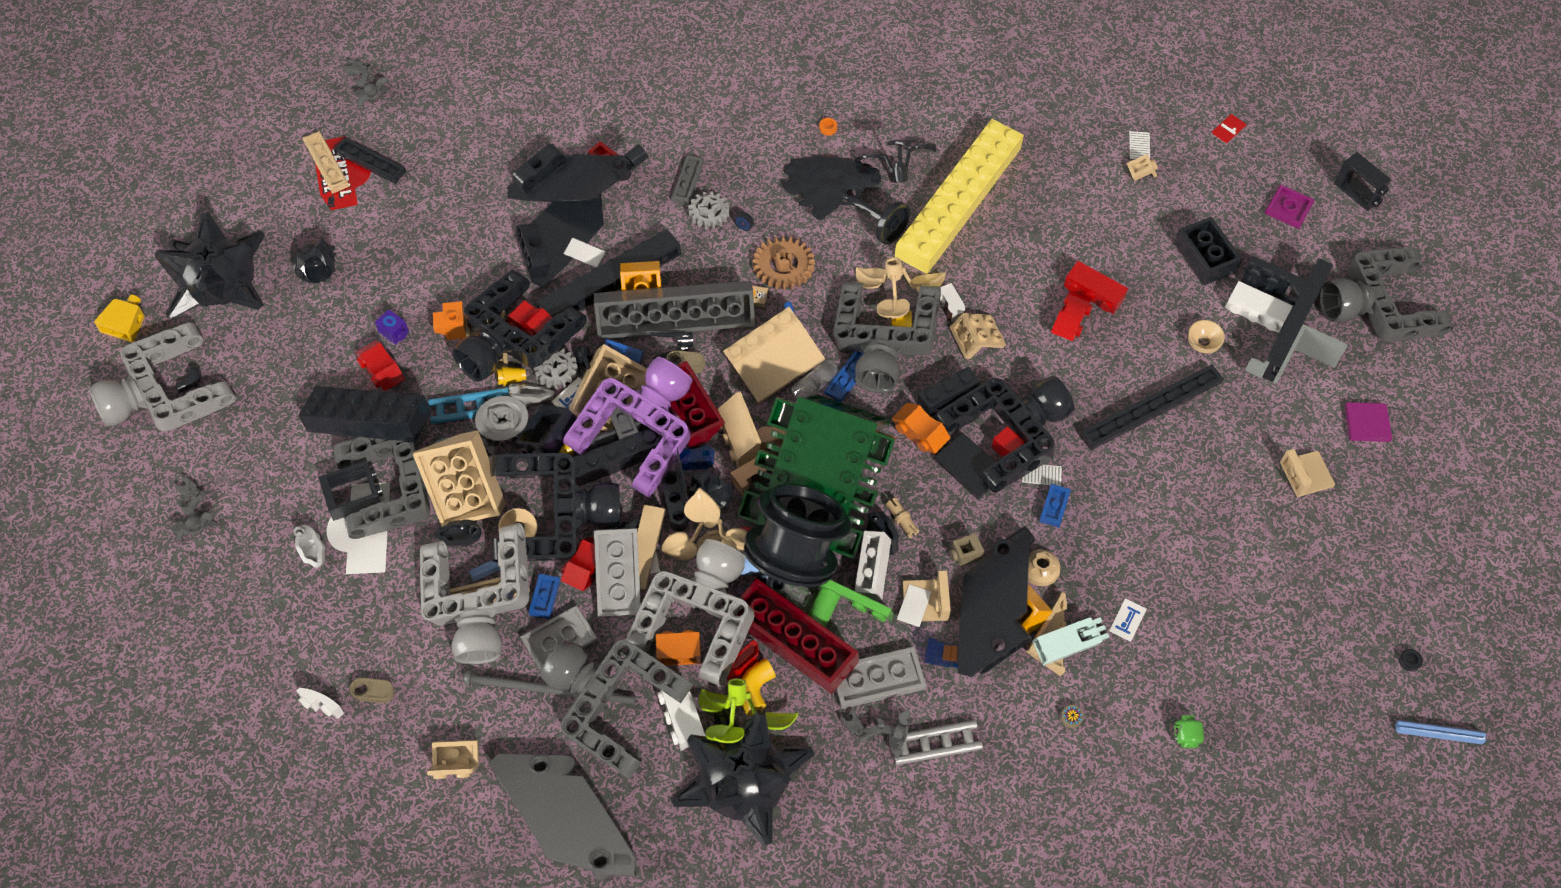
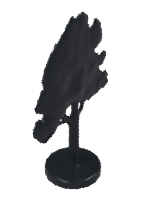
(826, 182)

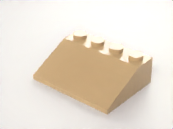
(774, 355)
(604, 365)
(460, 479)

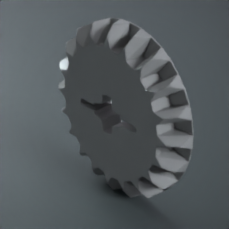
(500, 407)

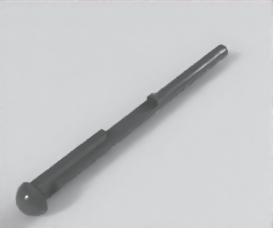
(469, 678)

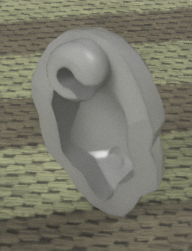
(530, 393)
(309, 545)

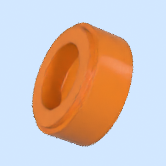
(828, 126)

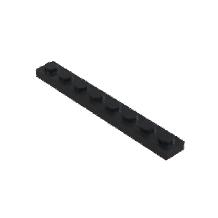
(1151, 407)

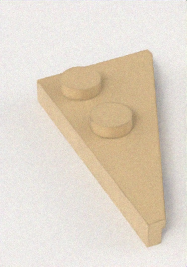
(1052, 623)

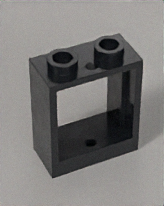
(1357, 191)
(538, 424)
(346, 476)

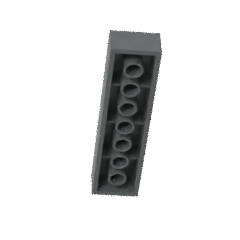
(674, 309)

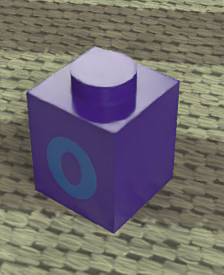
(392, 327)

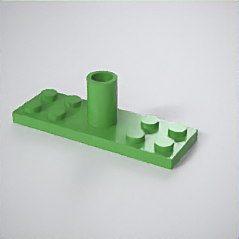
(831, 593)

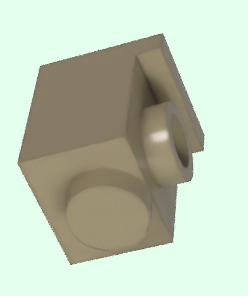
(966, 544)

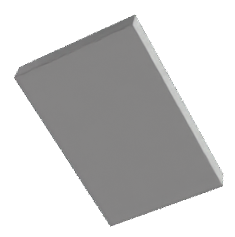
(547, 636)

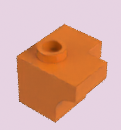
(450, 321)

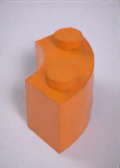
(920, 428)

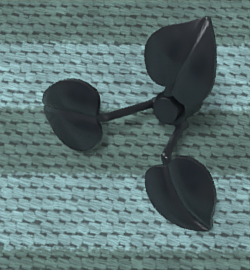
(900, 169)

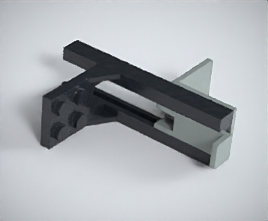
(1294, 333)

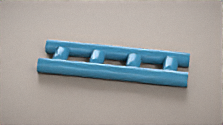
(459, 400)

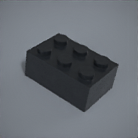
(1208, 250)

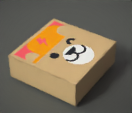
(760, 296)

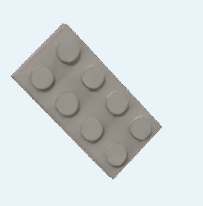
(617, 572)
(882, 678)

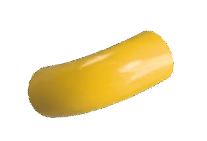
(755, 677)

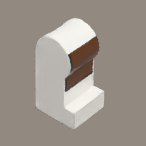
(951, 302)

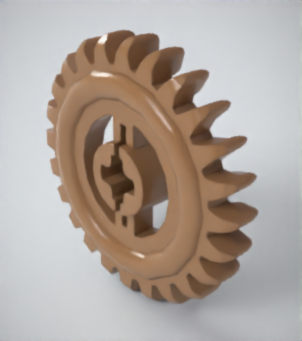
(782, 254)

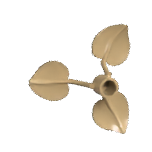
(894, 270)
(704, 510)

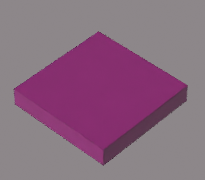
(1289, 206)
(1368, 422)

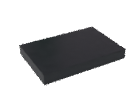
(965, 464)

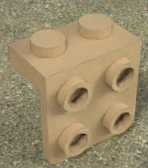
(454, 757)

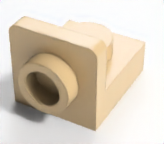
(1142, 167)

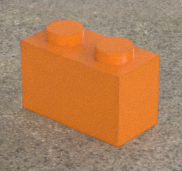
(678, 648)

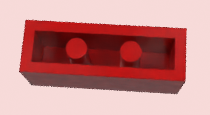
(1096, 286)

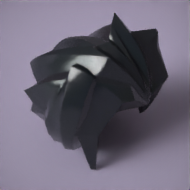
(315, 262)
(714, 486)

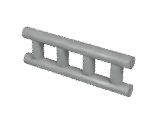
(947, 750)

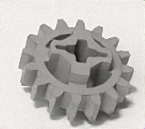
(708, 210)
(557, 369)

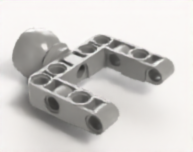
(116, 399)
(707, 590)
(476, 638)

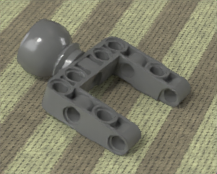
(1346, 298)
(878, 366)
(396, 512)
(570, 669)

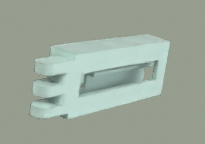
(1067, 642)

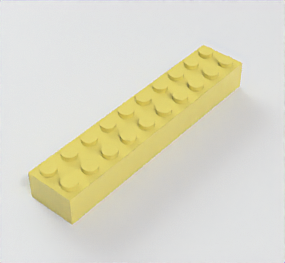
(958, 196)

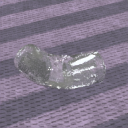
(816, 379)

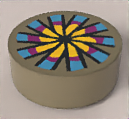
(1072, 716)

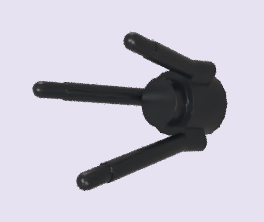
(683, 339)
(583, 358)

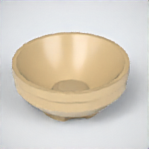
(1209, 331)
(520, 515)
(1043, 576)

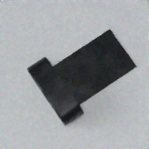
(678, 492)

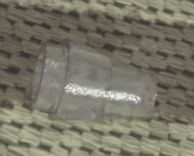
(798, 595)

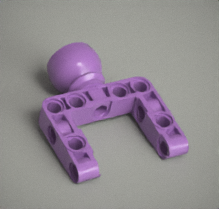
(650, 404)

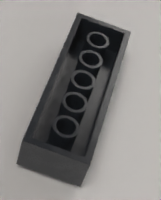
(365, 413)

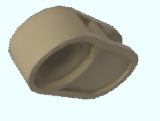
(695, 359)
(377, 690)

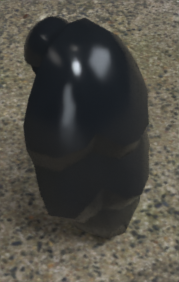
(882, 523)
(459, 533)

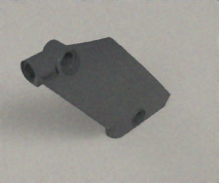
(564, 813)

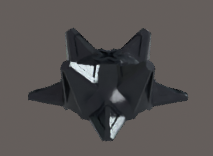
(211, 268)
(742, 777)

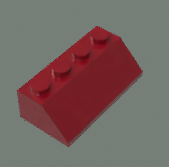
(696, 411)

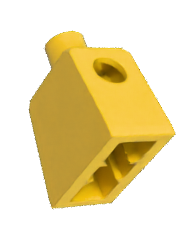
(121, 319)

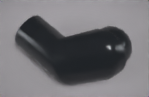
(191, 381)

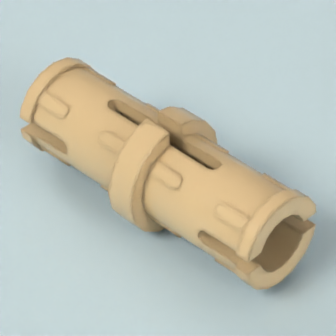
(902, 517)

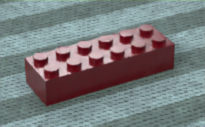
(798, 637)

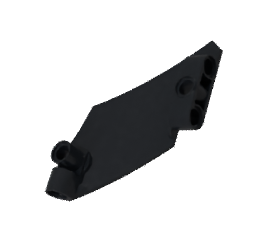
(574, 178)
(551, 232)
(993, 605)

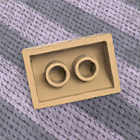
(739, 430)

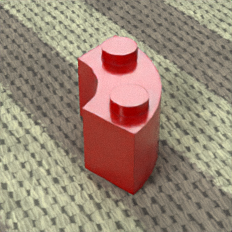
(1071, 316)
(528, 318)
(379, 365)
(582, 566)

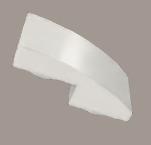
(319, 701)

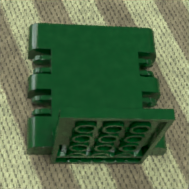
(825, 450)

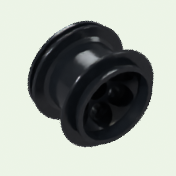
(797, 535)

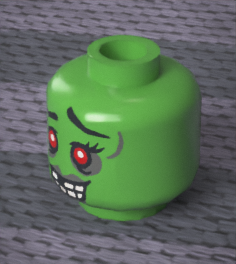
(1189, 732)

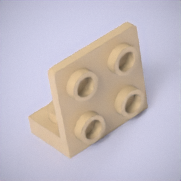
(975, 332)
(1306, 472)
(939, 602)

